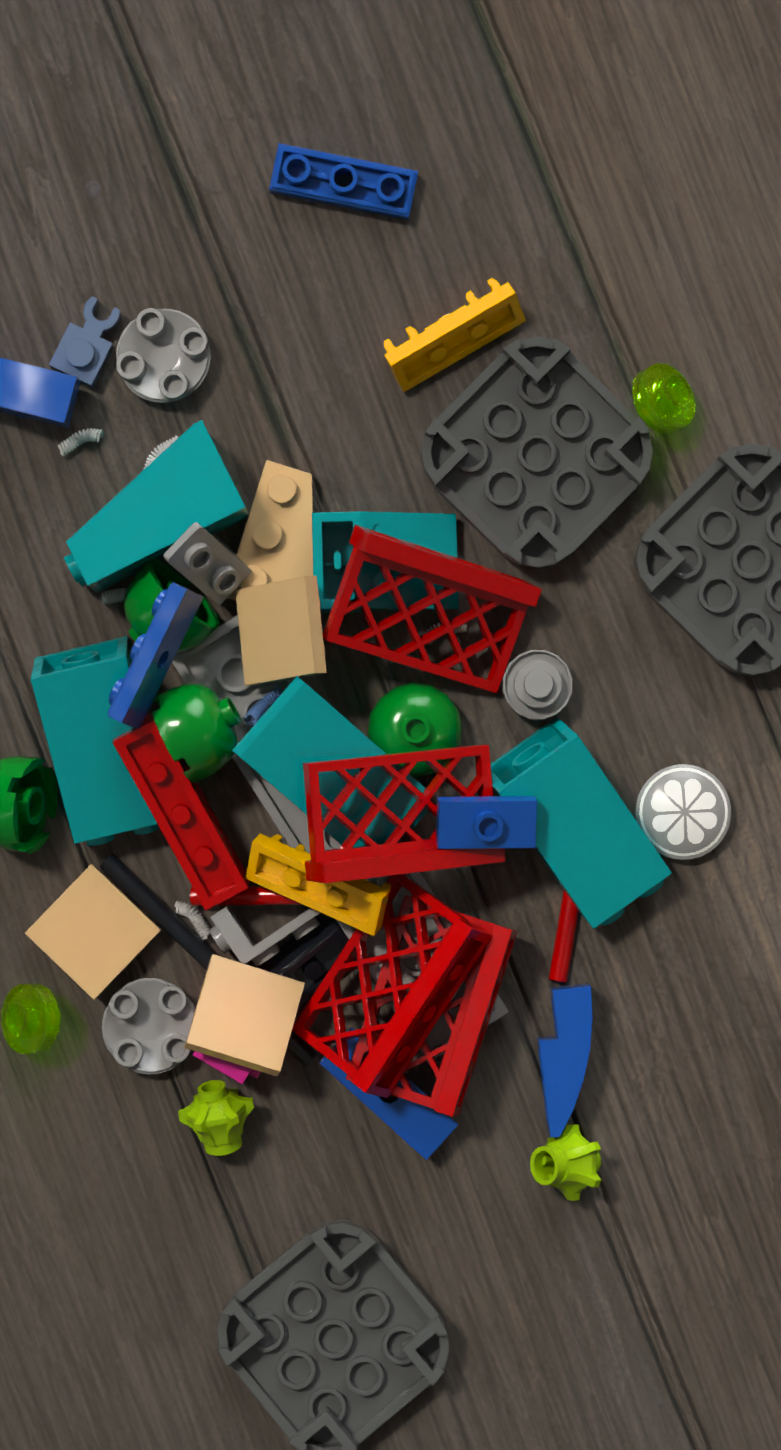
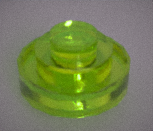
(663, 398)
(30, 1018)

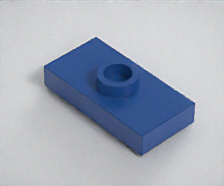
(486, 822)

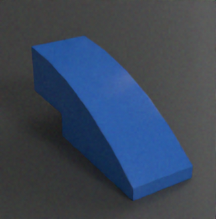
(37, 392)
(565, 1054)

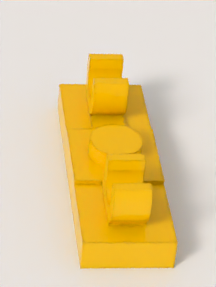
(454, 335)
(283, 871)

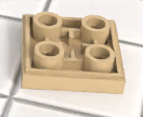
(280, 631)
(93, 931)
(244, 1015)

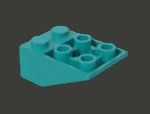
(332, 552)

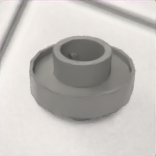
(537, 684)

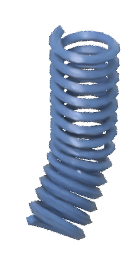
(261, 707)

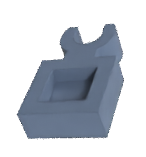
(84, 350)

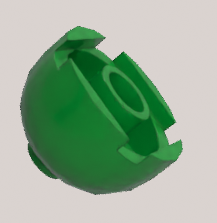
(141, 596)
(415, 720)
(197, 728)
(26, 797)

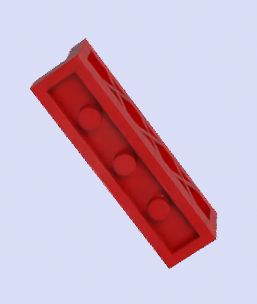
(182, 815)

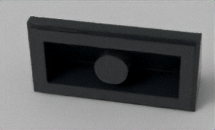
(309, 956)

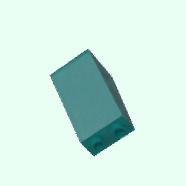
(154, 510)
(73, 707)
(308, 729)
(581, 823)

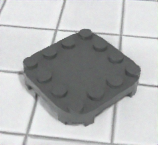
(536, 453)
(719, 560)
(333, 1337)

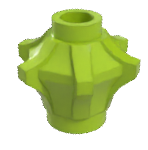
(217, 1117)
(567, 1163)

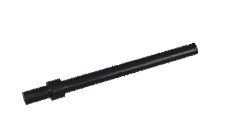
(182, 934)

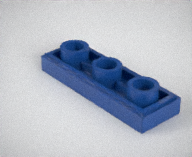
(312, 177)
(153, 655)
(413, 1122)

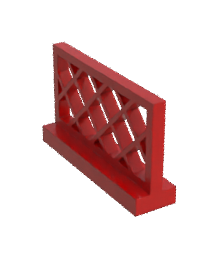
(443, 570)
(392, 856)
(416, 1012)
(470, 1023)

